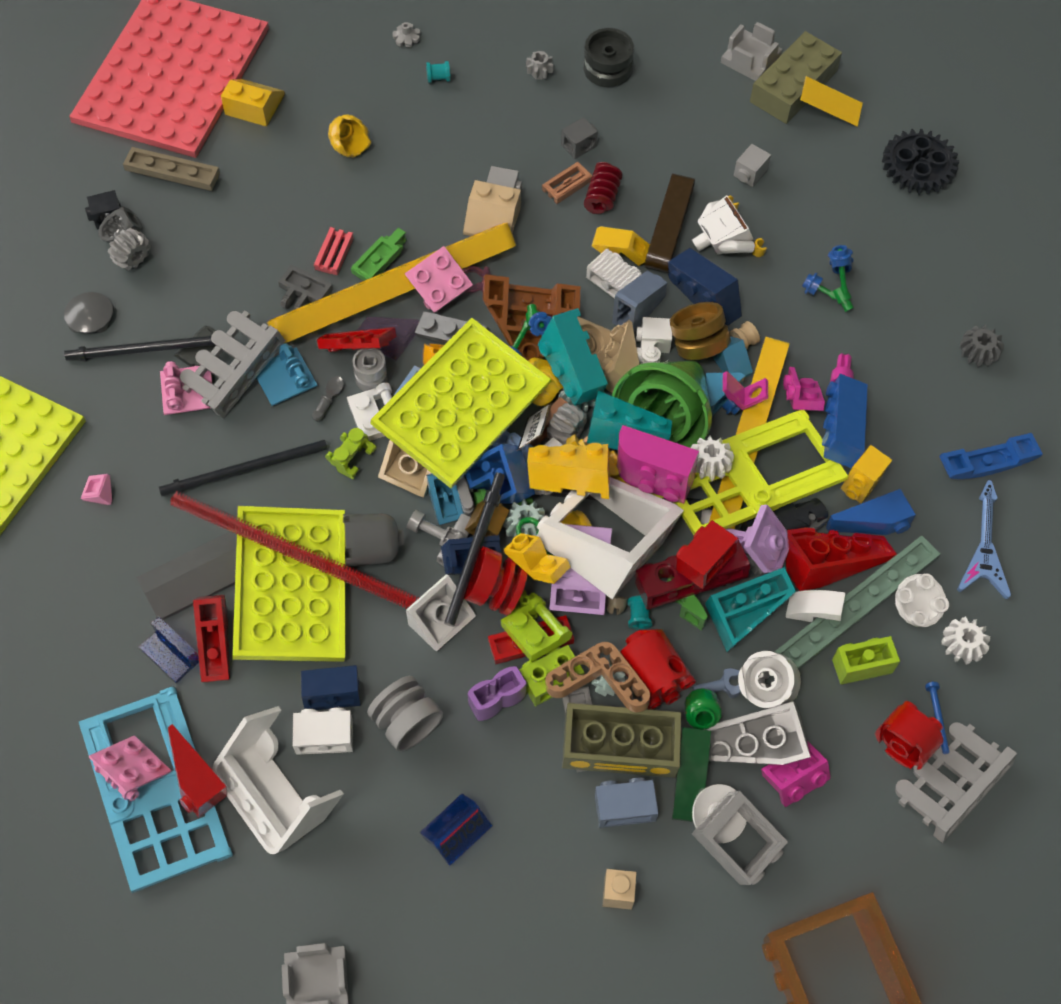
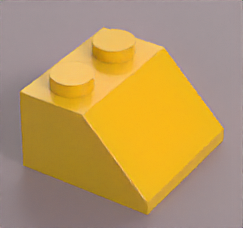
(251, 101)

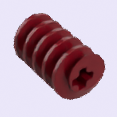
(603, 188)

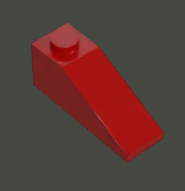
(212, 637)
(197, 782)

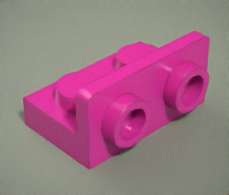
(803, 393)
(799, 777)

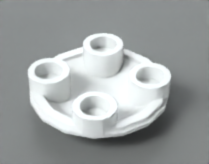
(921, 600)

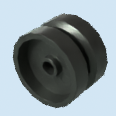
(608, 57)

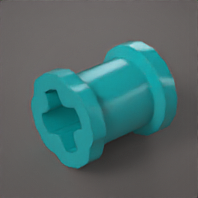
(438, 71)
(639, 614)

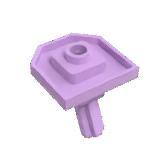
(765, 540)

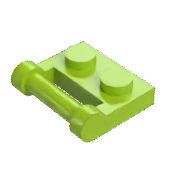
(529, 634)

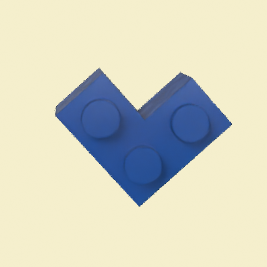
(504, 460)

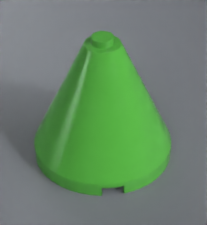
(671, 391)

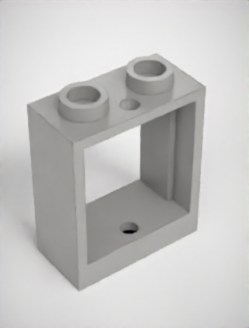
(720, 815)

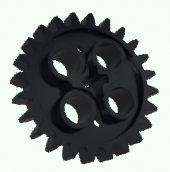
(920, 161)

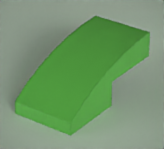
(692, 611)

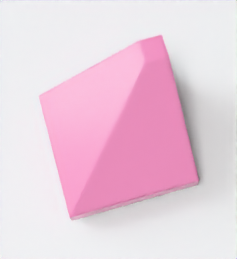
(98, 489)

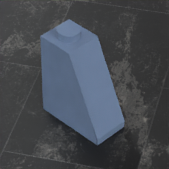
(638, 299)

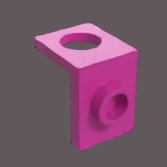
(742, 396)

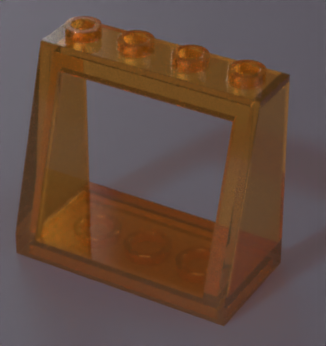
(875, 936)

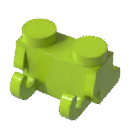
(354, 442)

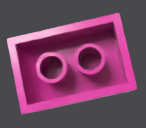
(656, 464)

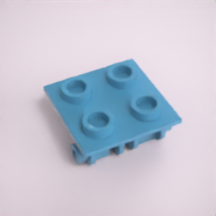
(285, 375)

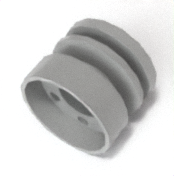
(405, 713)

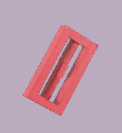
(340, 235)

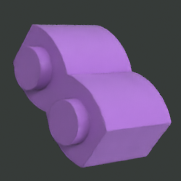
(491, 695)

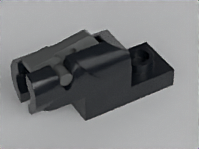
(806, 514)

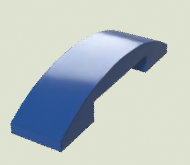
(991, 460)

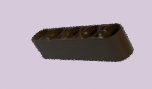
(669, 222)

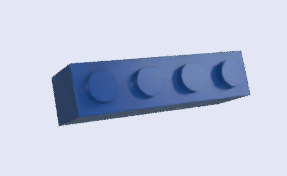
(845, 420)

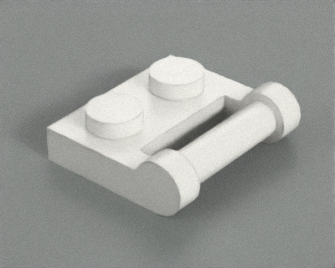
(364, 408)

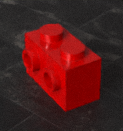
(706, 553)

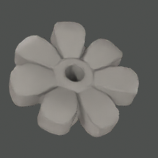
(406, 34)

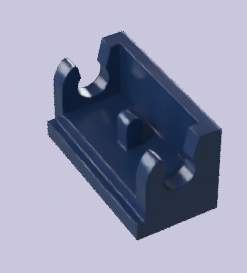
(456, 551)
(330, 688)

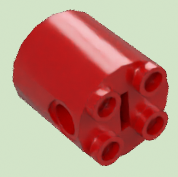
(657, 665)

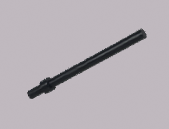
(491, 500)

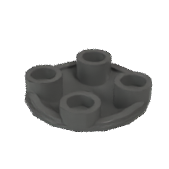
(88, 313)

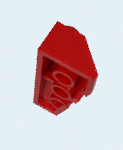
(826, 558)

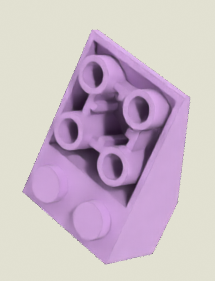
(573, 591)

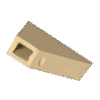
(620, 354)

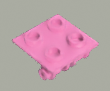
(438, 279)
(174, 396)
(128, 766)

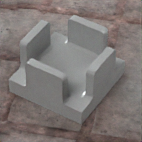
(751, 52)
(315, 975)

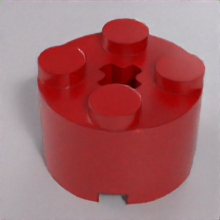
(910, 736)

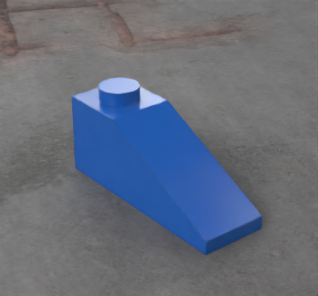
(877, 517)

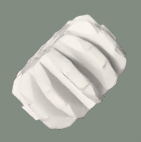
(713, 458)
(976, 640)

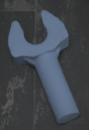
(723, 684)

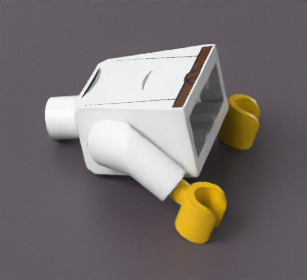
(726, 230)

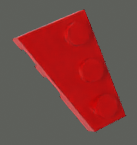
(357, 339)

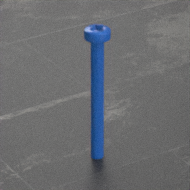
(932, 687)

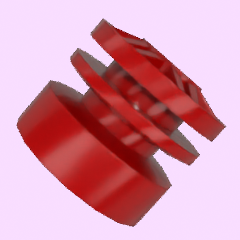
(501, 583)

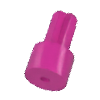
(843, 367)

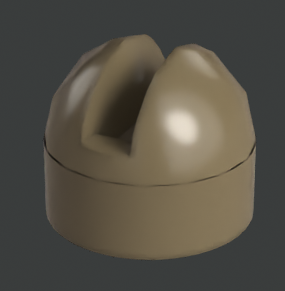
(617, 602)

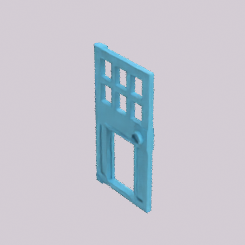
(152, 797)

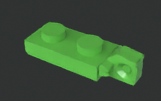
(379, 255)

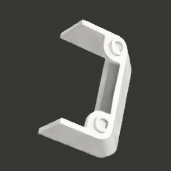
(261, 789)

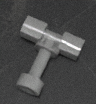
(417, 522)

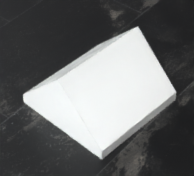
(429, 613)

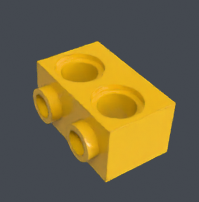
(866, 474)

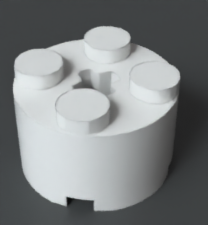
(758, 668)

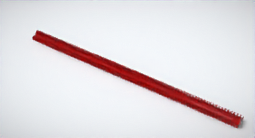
(291, 550)

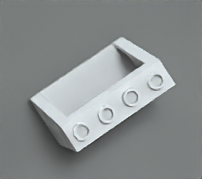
(599, 561)

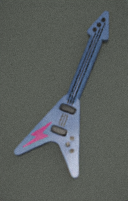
(985, 559)

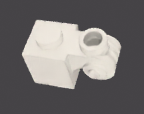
(654, 339)

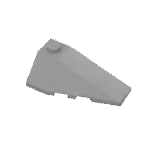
(761, 737)

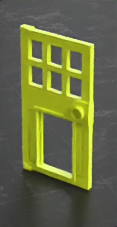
(750, 482)

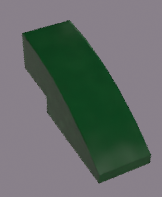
(692, 771)

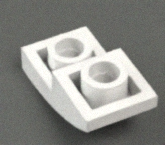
(815, 603)

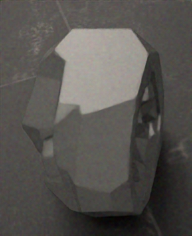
(119, 219)

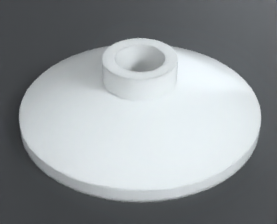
(704, 805)

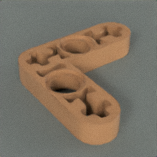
(598, 667)

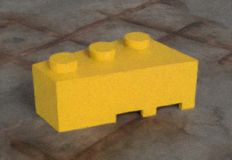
(570, 467)

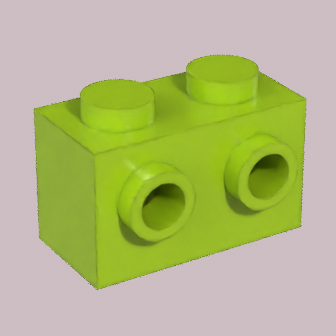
(865, 660)
(536, 672)

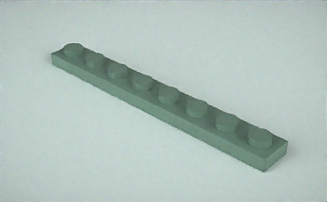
(860, 602)

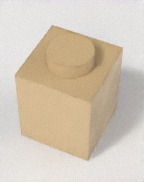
(619, 889)

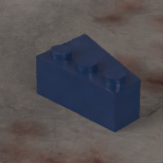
(705, 282)

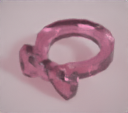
(479, 286)

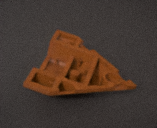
(510, 302)

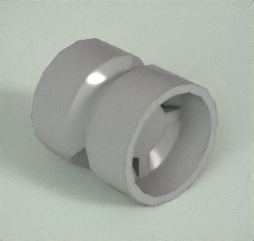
(369, 368)

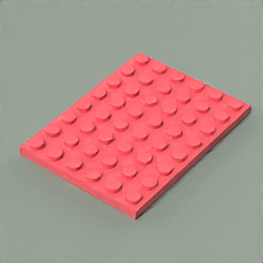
(169, 74)

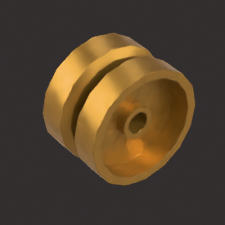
(700, 330)

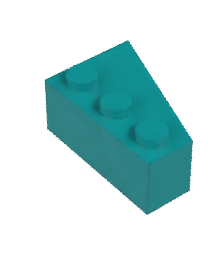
(571, 359)
(612, 413)
(747, 605)

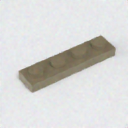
(171, 168)

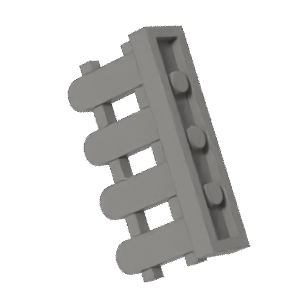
(244, 369)
(951, 792)

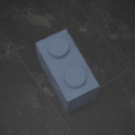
(626, 802)

